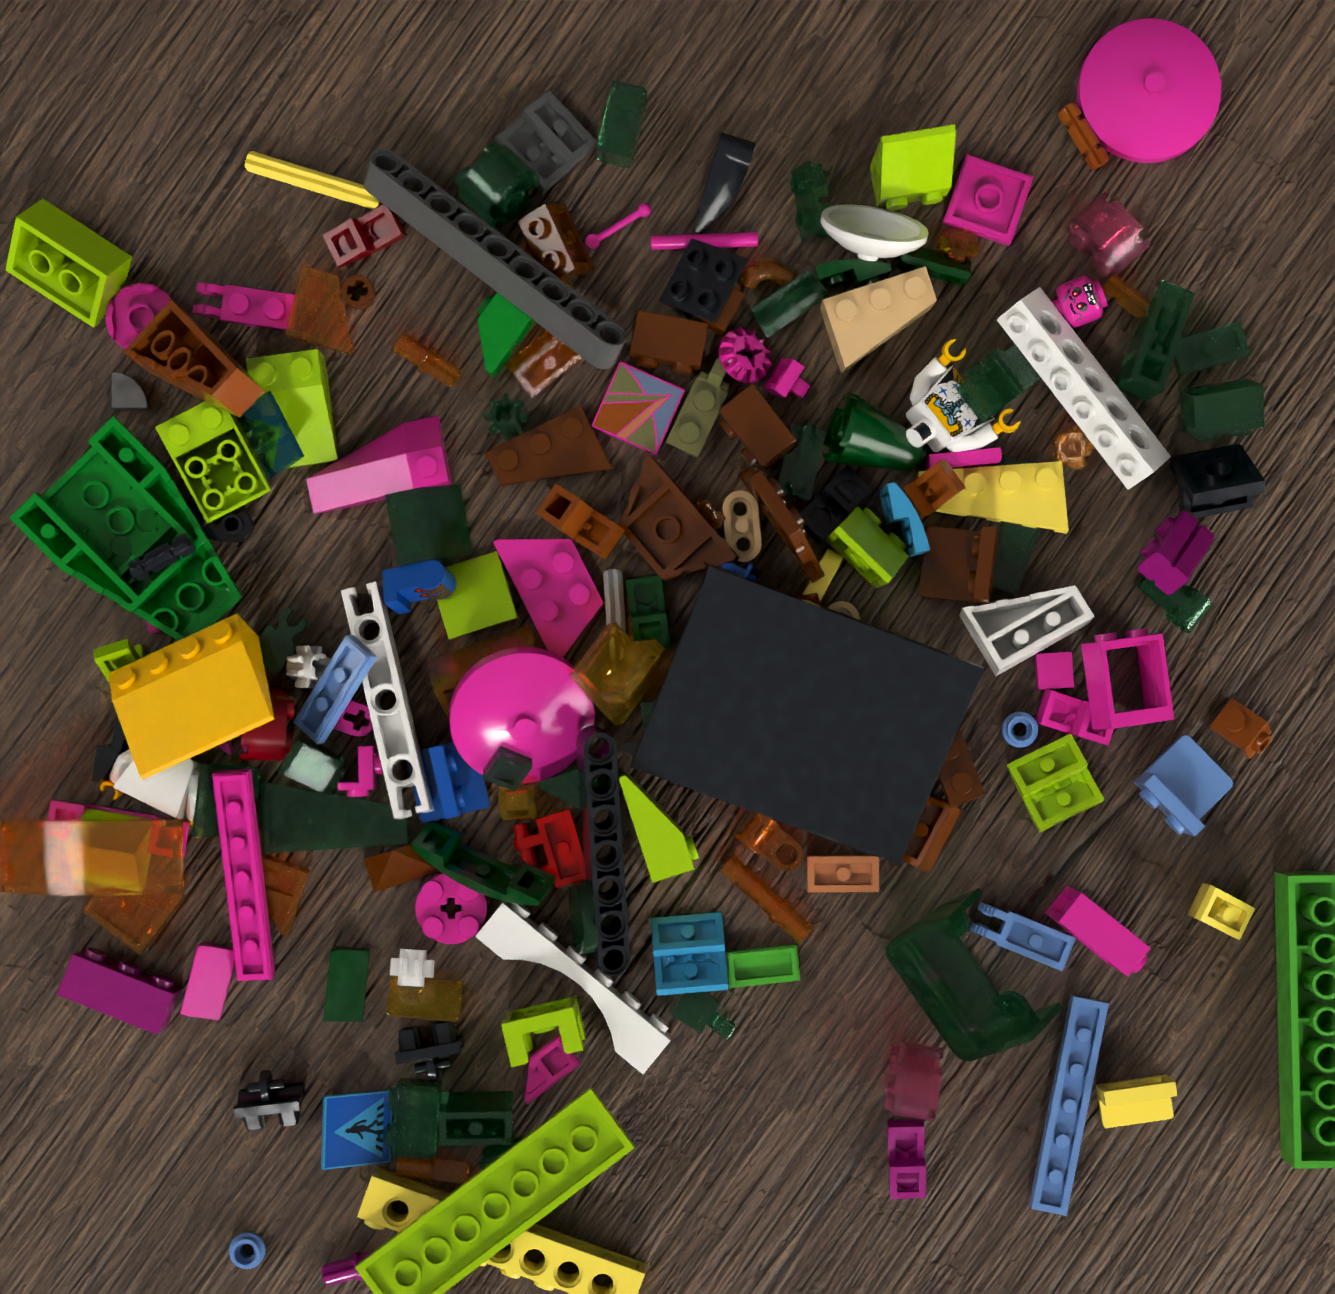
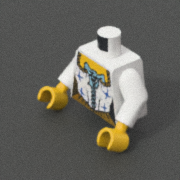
(943, 416)

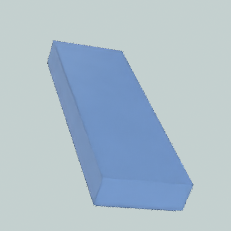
(335, 689)

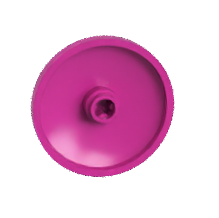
(1149, 90)
(523, 704)

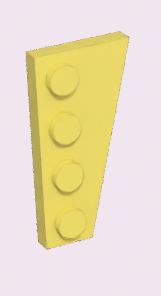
(1013, 494)

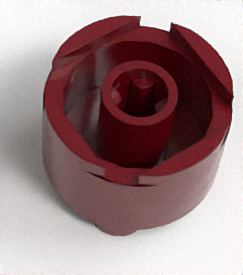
(271, 740)

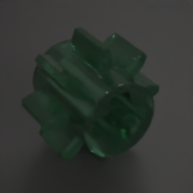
(506, 427)

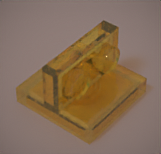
(617, 672)

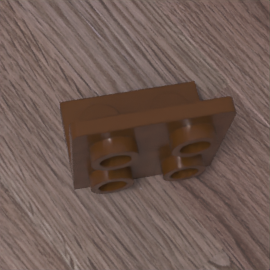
(959, 564)

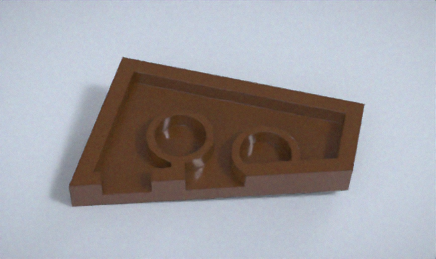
(549, 451)

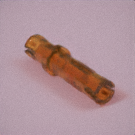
(771, 903)

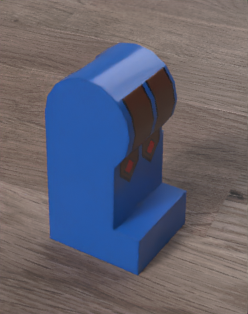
(416, 583)

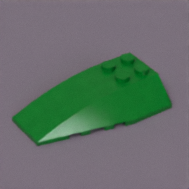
(116, 509)

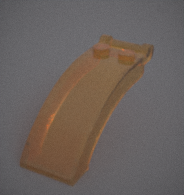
(91, 856)

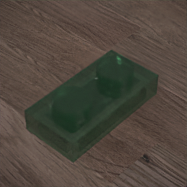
(1211, 349)

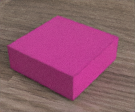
(1054, 670)

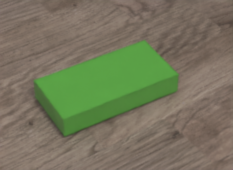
(762, 965)

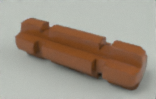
(1083, 136)

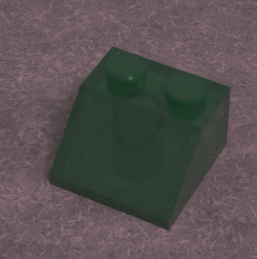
(429, 524)

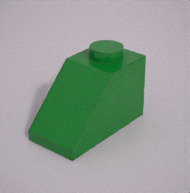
(501, 331)

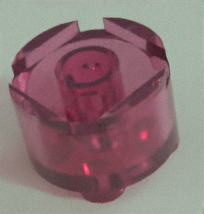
(1108, 235)
(915, 1081)

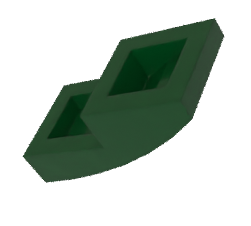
(648, 609)

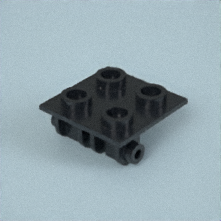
(703, 281)

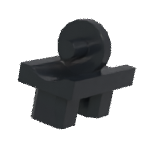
(444, 1043)
(267, 1098)

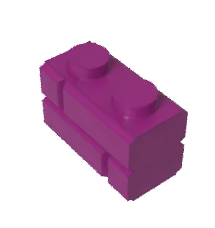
(1175, 552)

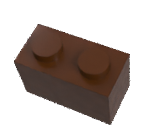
(668, 342)
(758, 428)

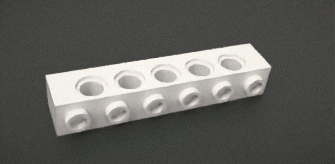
(1083, 388)

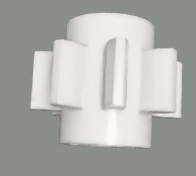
(306, 665)
(412, 967)

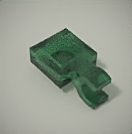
(700, 1010)

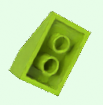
(913, 167)
(304, 399)
(868, 547)
(660, 837)

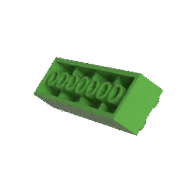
(1306, 1016)

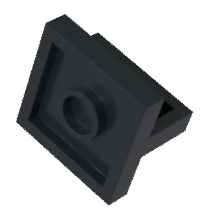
(1216, 480)

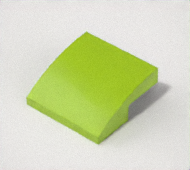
(479, 597)
(1055, 783)

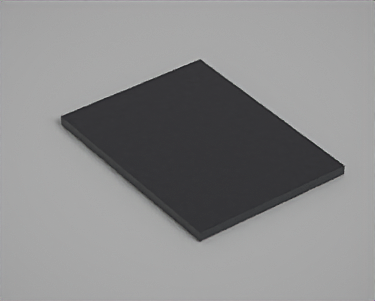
(805, 715)

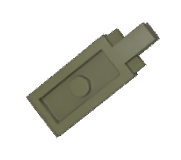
(699, 411)

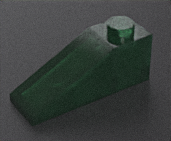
(1155, 342)

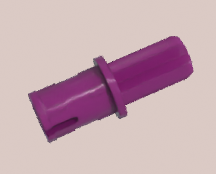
(342, 1270)

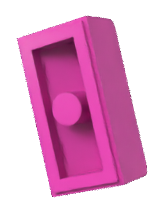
(208, 981)

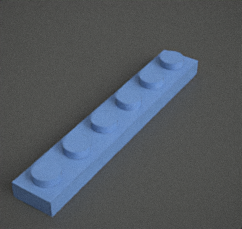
(1068, 1105)

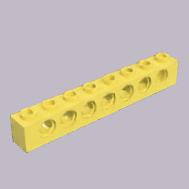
(513, 1262)

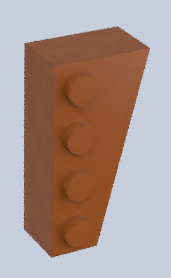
(190, 358)

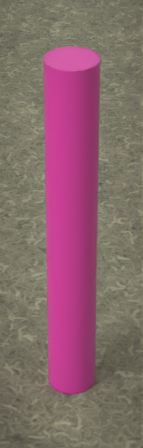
(719, 240)

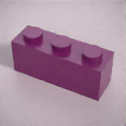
(120, 990)

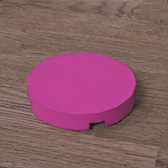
(133, 310)

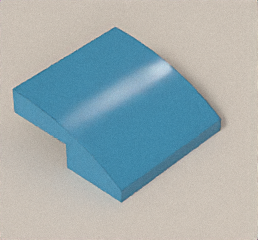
(899, 509)
(689, 953)

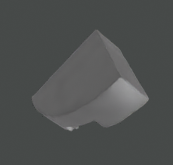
(128, 394)

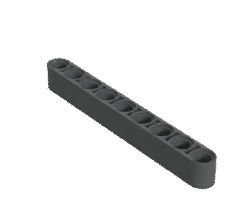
(494, 259)

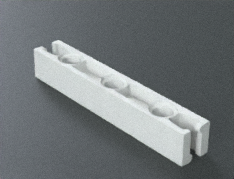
(393, 727)

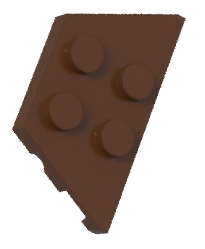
(785, 521)
(670, 527)

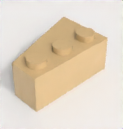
(875, 313)

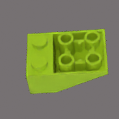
(214, 459)

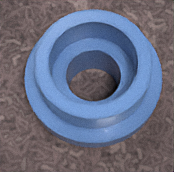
(1029, 735)
(242, 1259)

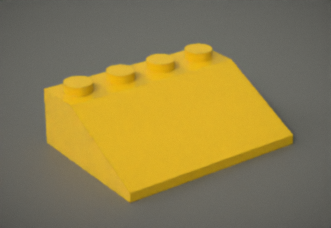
(192, 695)

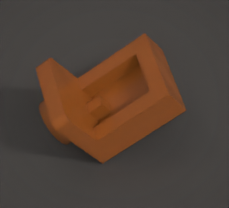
(933, 488)
(1242, 728)

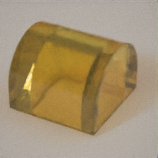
(518, 804)

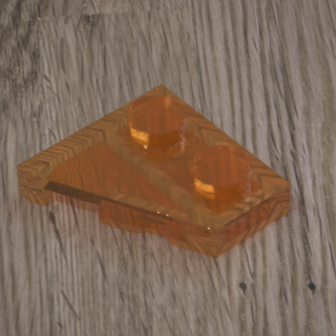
(284, 890)

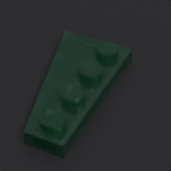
(322, 821)

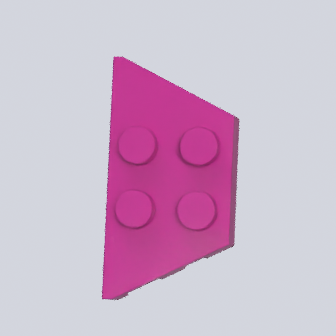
(552, 587)

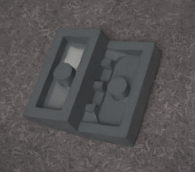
(548, 140)

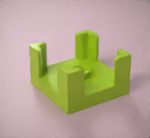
(541, 1019)

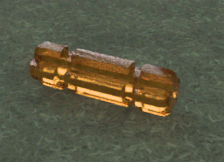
(1127, 296)

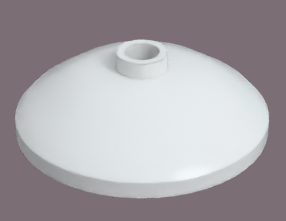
(873, 231)

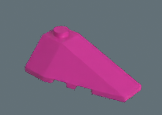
(395, 462)

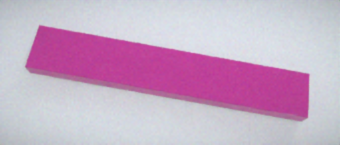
(243, 874)

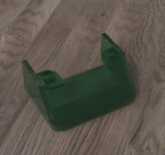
(955, 989)

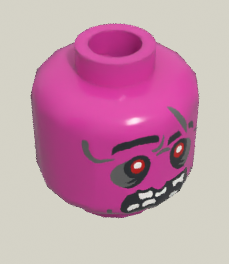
(1080, 301)

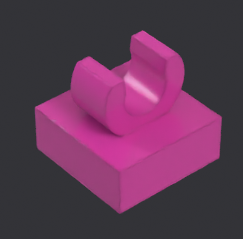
(786, 379)

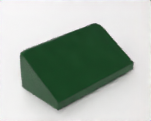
(937, 264)
(346, 984)

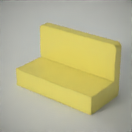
(1136, 1100)

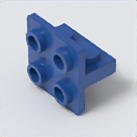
(452, 784)

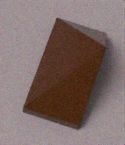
(396, 867)

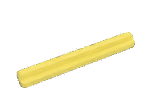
(310, 179)

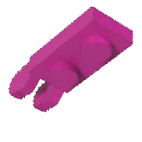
(246, 306)

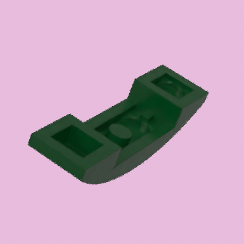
(481, 872)

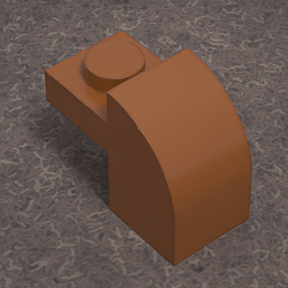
(580, 521)

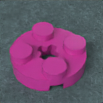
(436, 922)

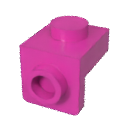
(368, 769)

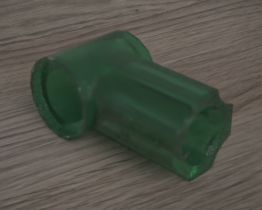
(1183, 607)

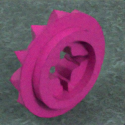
(740, 366)

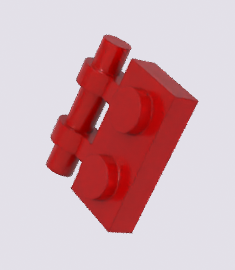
(560, 844)

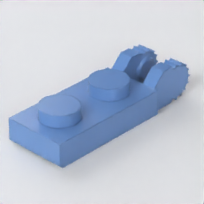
(1027, 937)

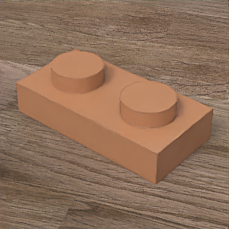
(842, 873)

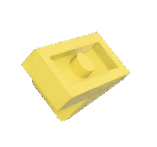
(1221, 911)

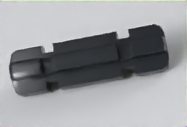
(162, 557)

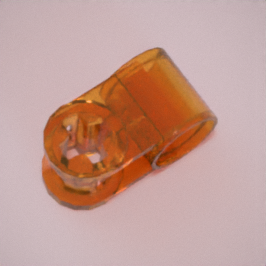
(769, 841)

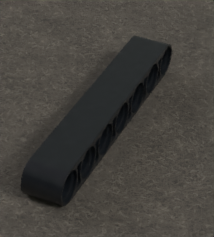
(598, 834)

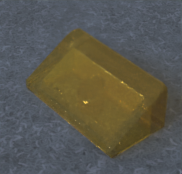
(434, 1001)

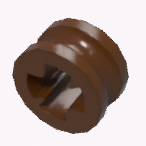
(364, 301)

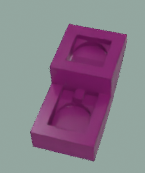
(906, 1159)

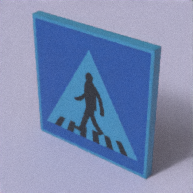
(355, 1129)

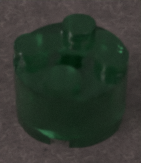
(497, 185)

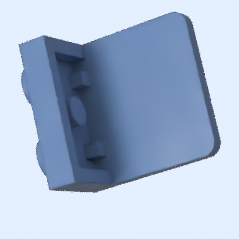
(1183, 785)

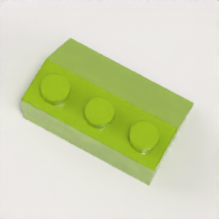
(66, 261)

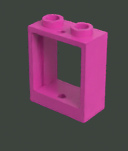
(1152, 673)
(1098, 931)

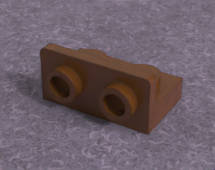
(556, 240)

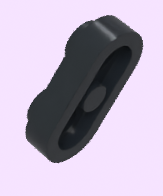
(219, 530)

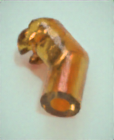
(764, 270)

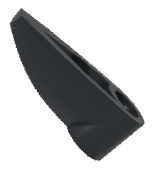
(724, 179)

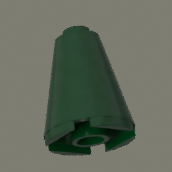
(869, 438)

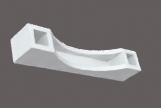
(517, 937)

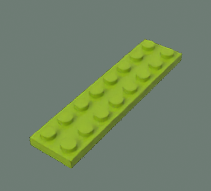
(499, 1201)

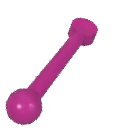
(593, 240)

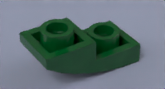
(860, 270)

